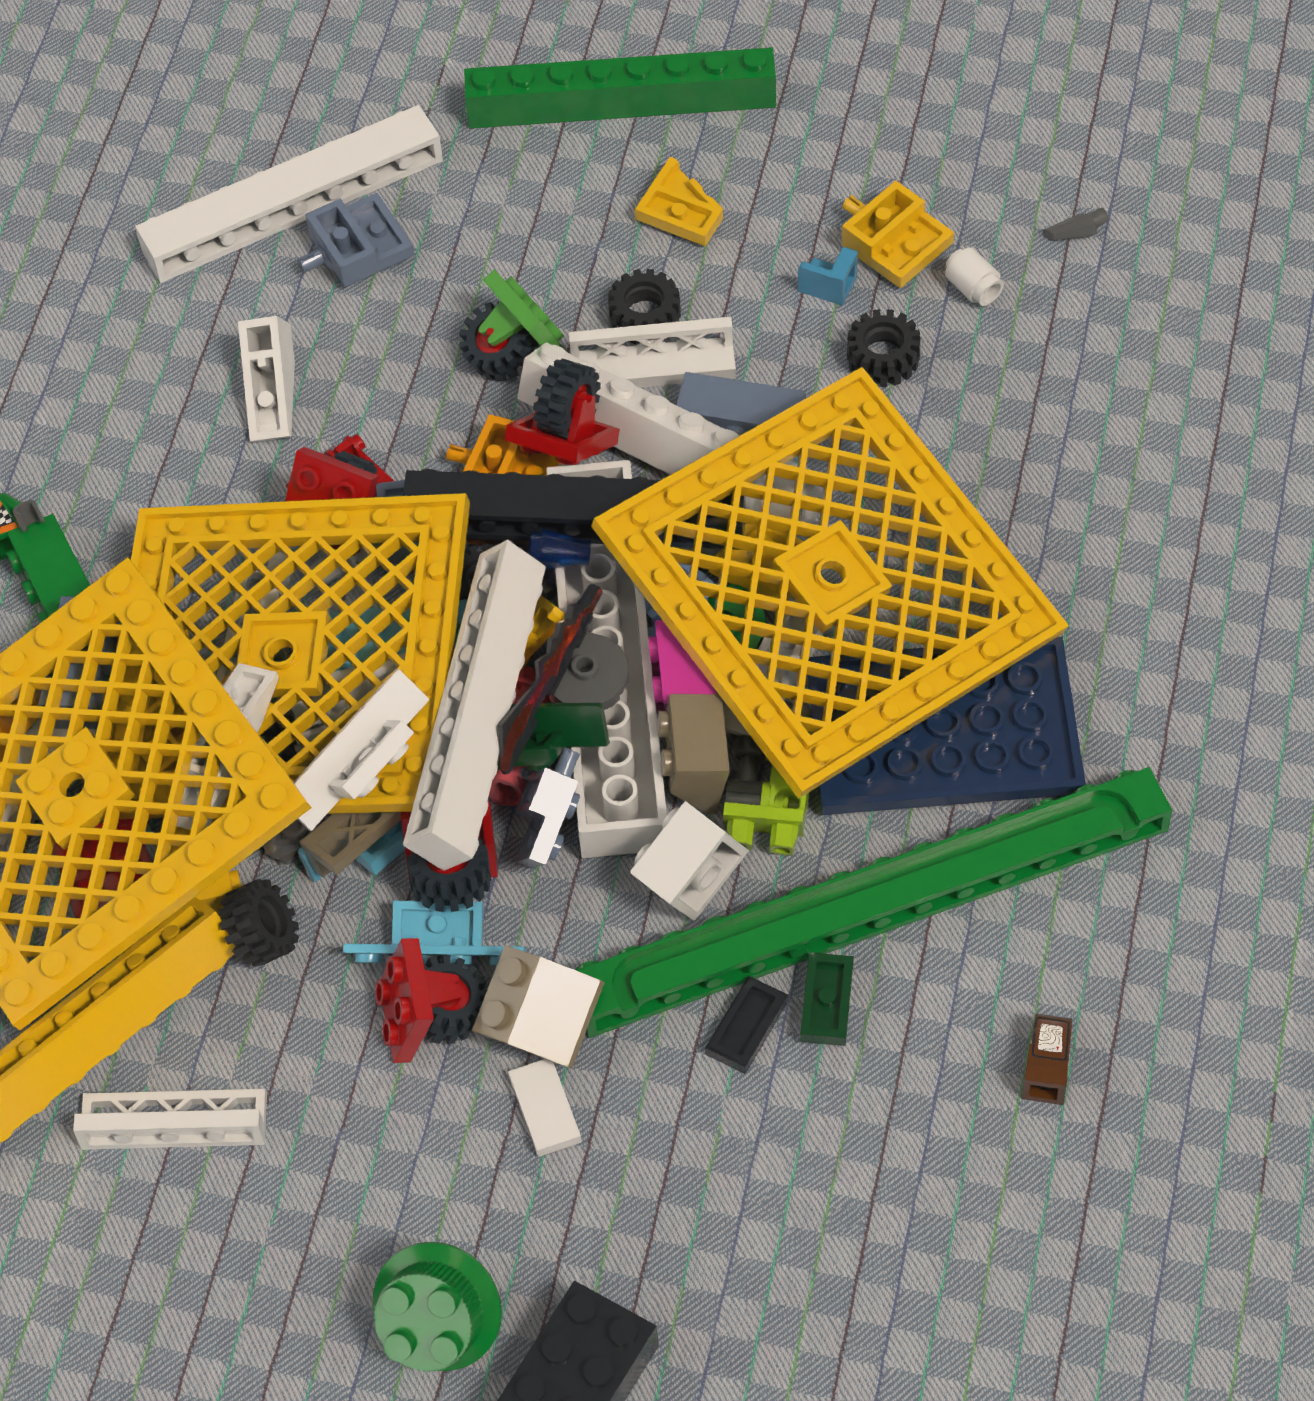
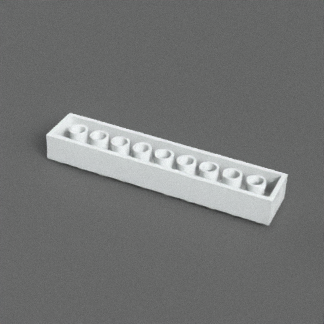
(620, 783)

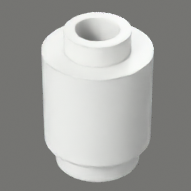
(974, 276)

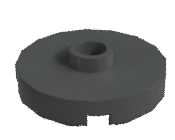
(603, 682)

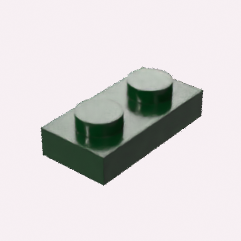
(827, 999)

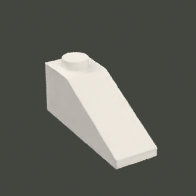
(267, 376)

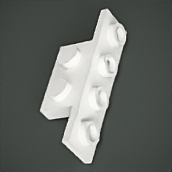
(361, 748)

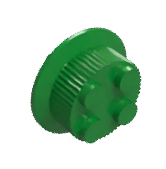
(435, 1307)

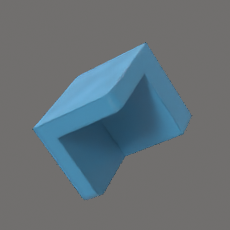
(829, 280)

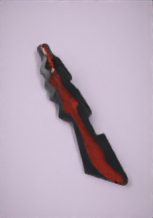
(549, 670)

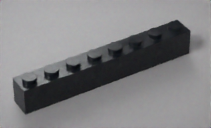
(517, 504)

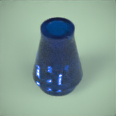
(558, 549)

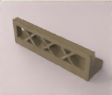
(345, 838)

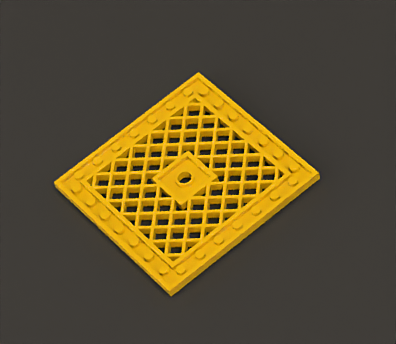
(863, 414)
(175, 535)
(172, 879)

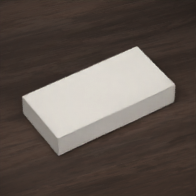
(544, 1107)

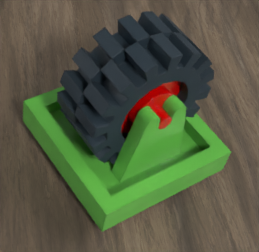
(506, 333)

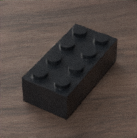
(585, 1352)

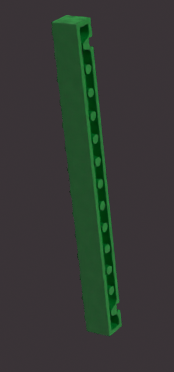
(876, 898)

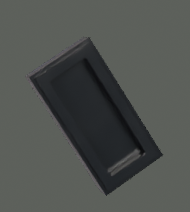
(746, 1024)

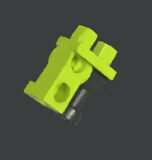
(761, 804)

